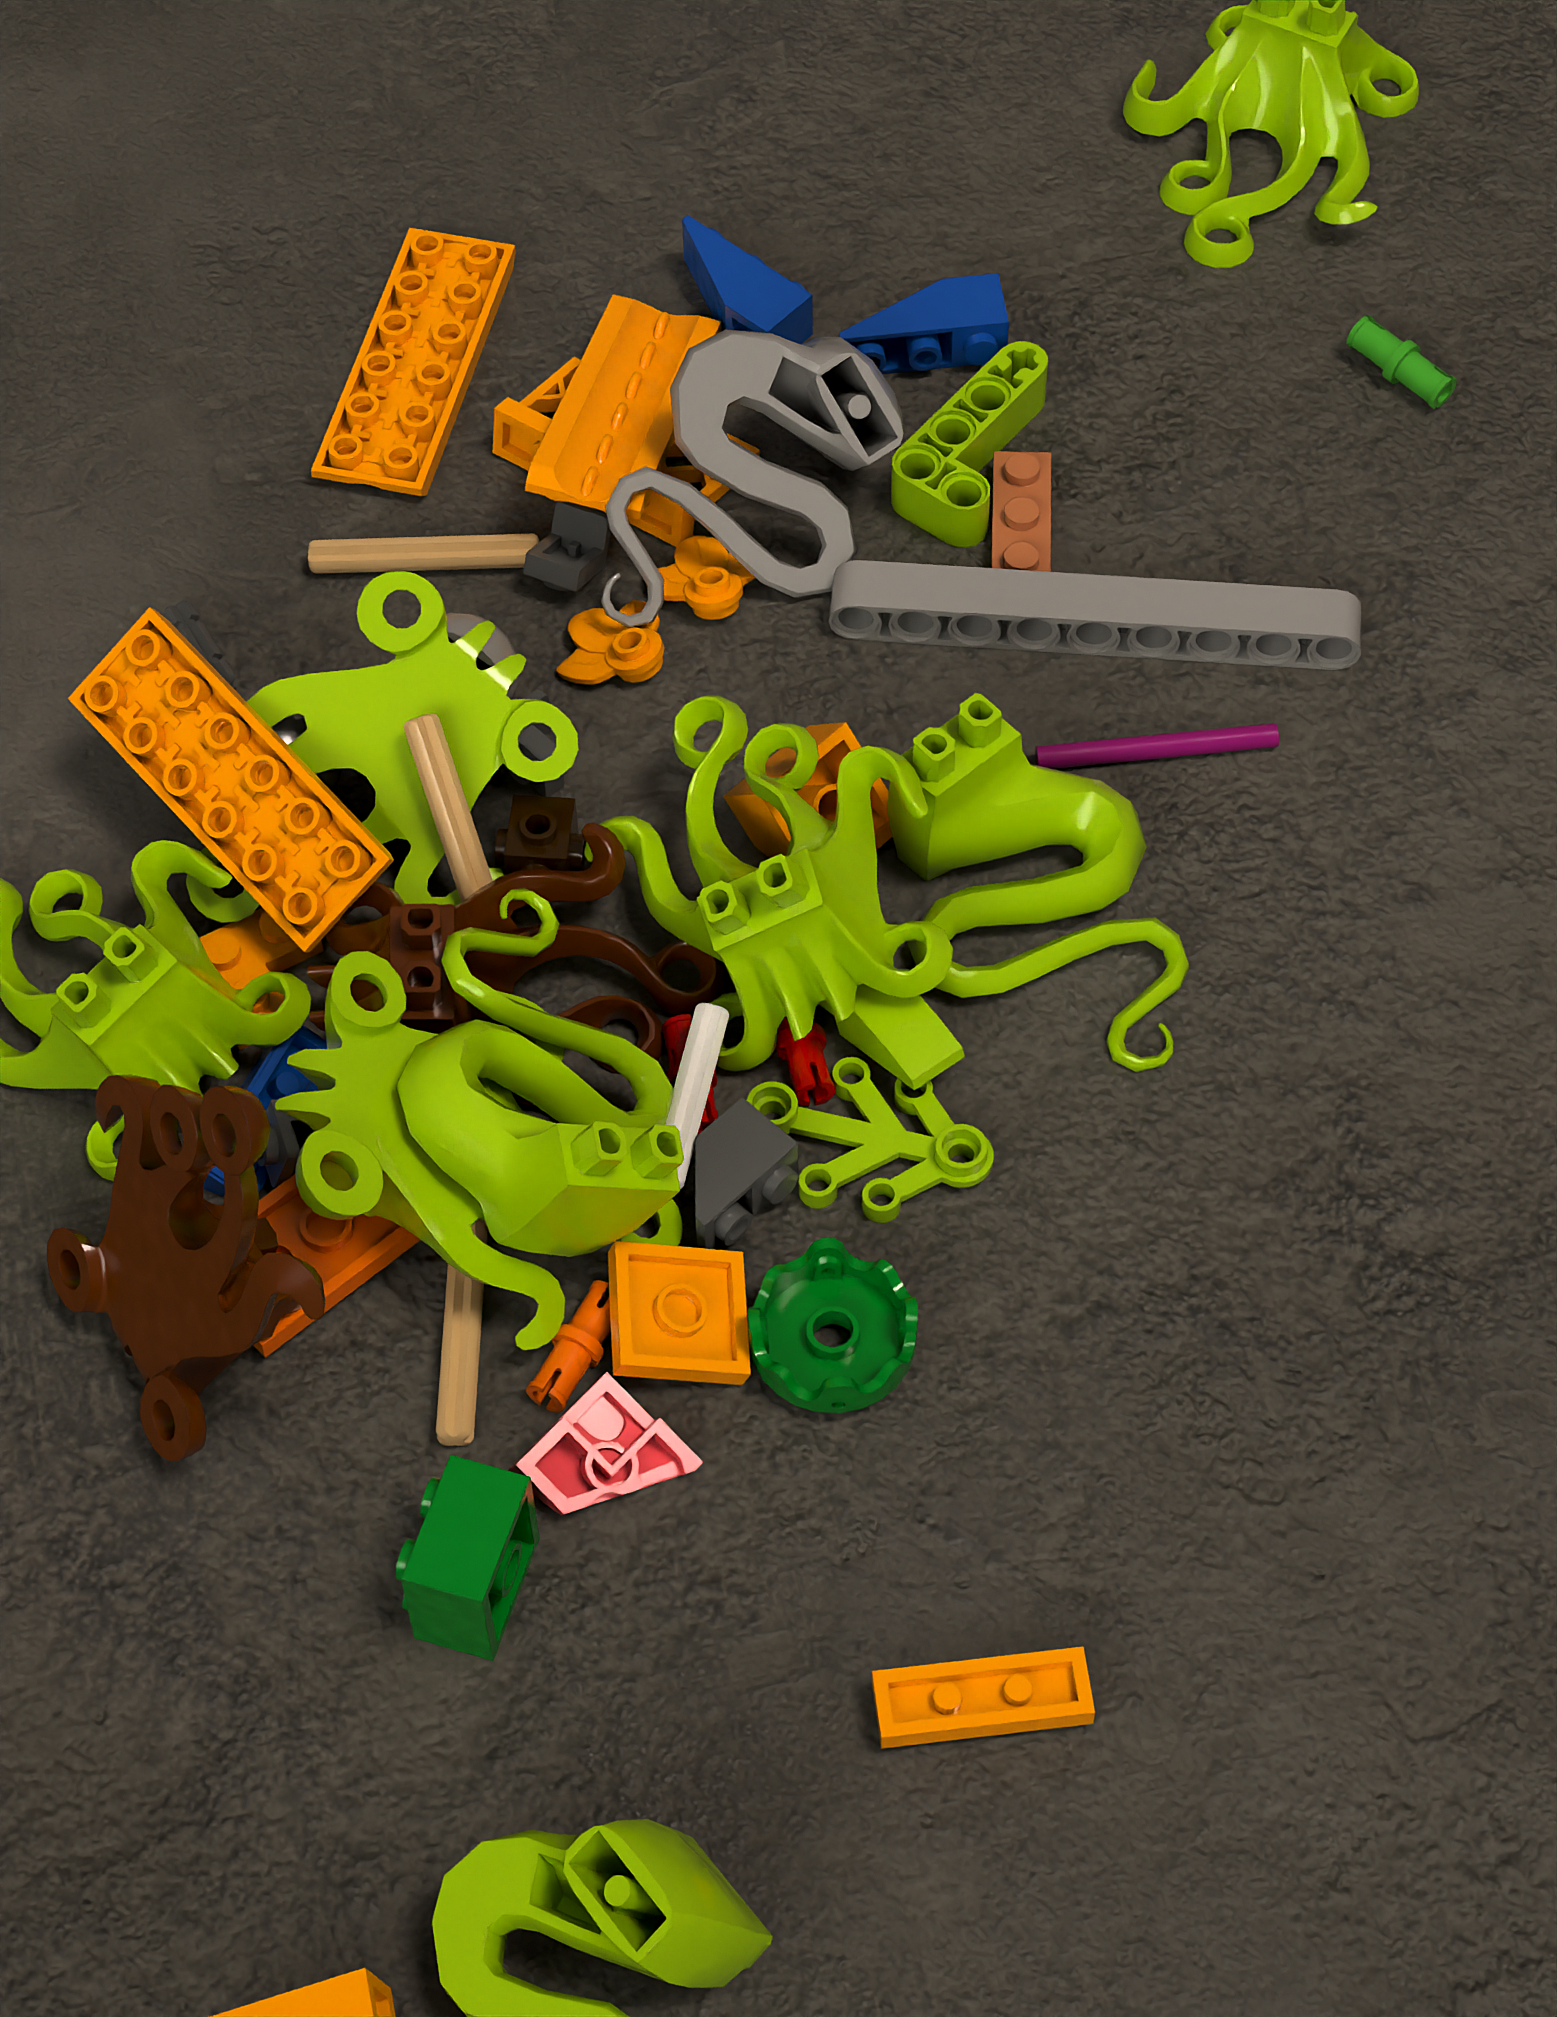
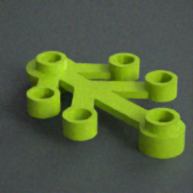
(878, 1141)

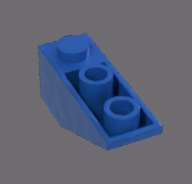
(743, 288)
(937, 327)

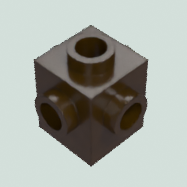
(541, 836)

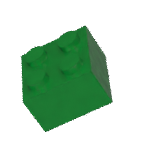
(469, 1556)

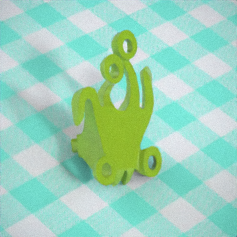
(1282, 74)
(359, 725)
(799, 922)
(147, 1005)
(372, 1165)

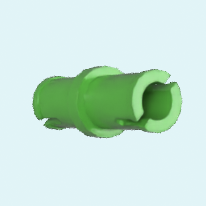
(1401, 361)

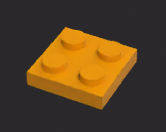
(678, 1313)

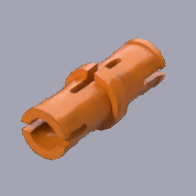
(574, 1350)

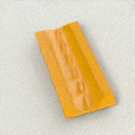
(415, 362)
(617, 406)
(231, 779)

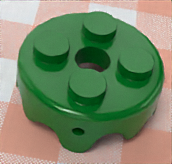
(823, 1290)

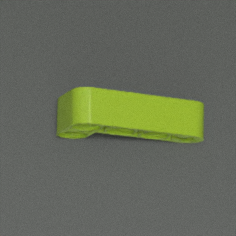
(938, 466)

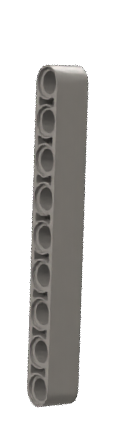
(1096, 614)

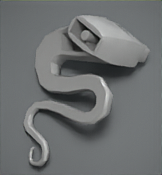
(815, 391)

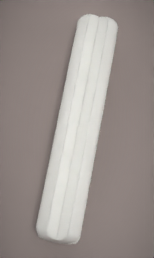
(695, 1077)

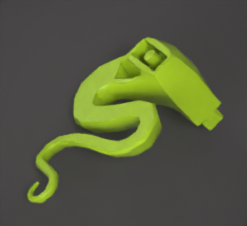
(997, 804)
(539, 1180)
(612, 1891)

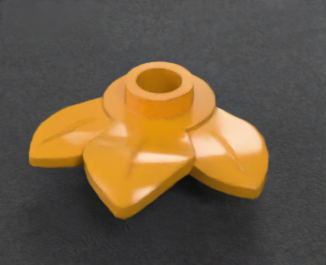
(705, 578)
(612, 648)

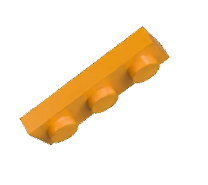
(982, 1697)

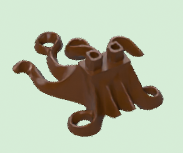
(416, 935)
(174, 1272)

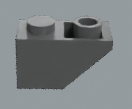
(738, 1171)

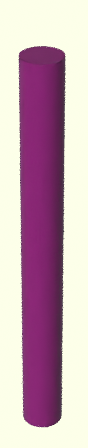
(1157, 746)

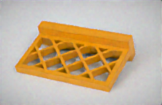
(521, 427)

